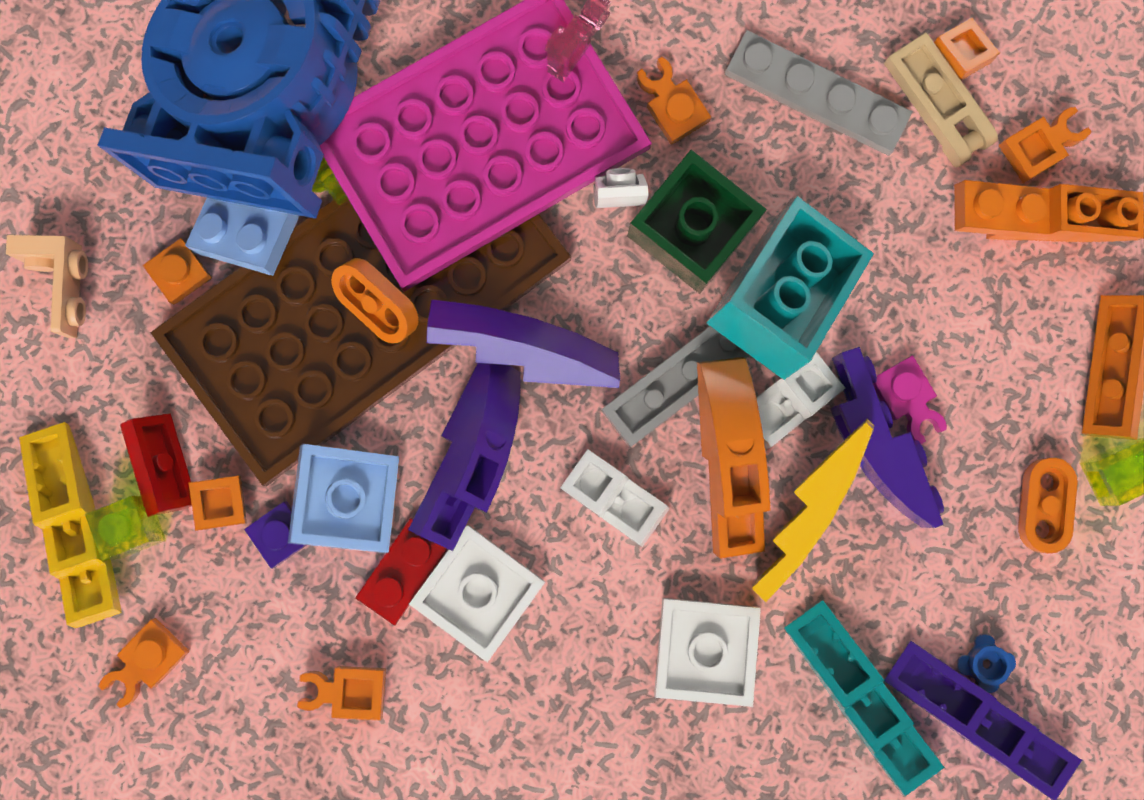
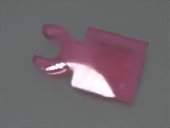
(570, 43)

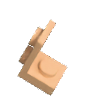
(68, 267)

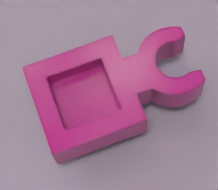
(906, 393)

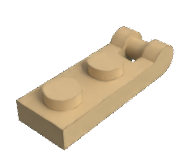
(941, 99)

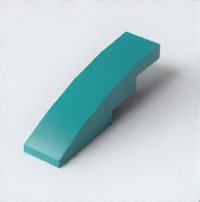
(863, 698)

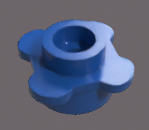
(1000, 666)

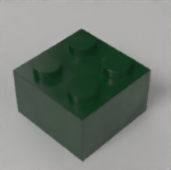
(695, 221)

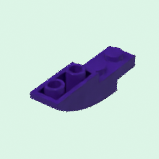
(481, 443)
(889, 462)

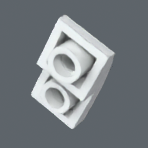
(620, 189)

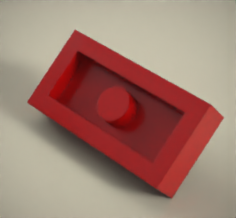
(157, 463)
(400, 574)

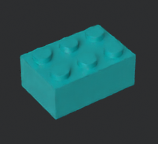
(791, 289)

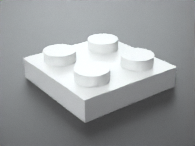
(477, 593)
(707, 652)

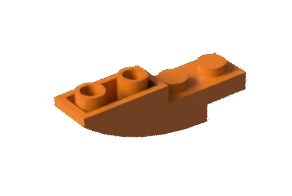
(1049, 214)
(735, 456)

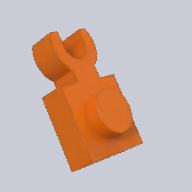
(676, 107)
(1040, 145)
(147, 659)
(353, 692)

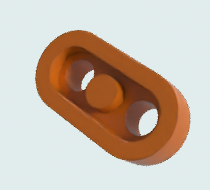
(374, 300)
(1052, 506)

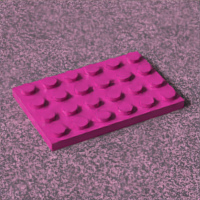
(478, 141)

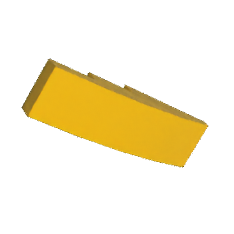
(823, 494)
(58, 506)

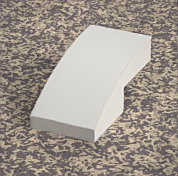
(796, 399)
(615, 498)

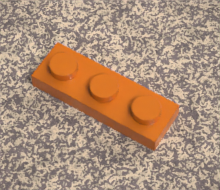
(1116, 369)

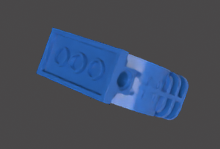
(274, 93)

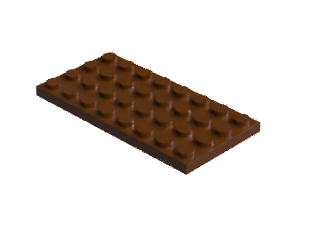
(295, 366)

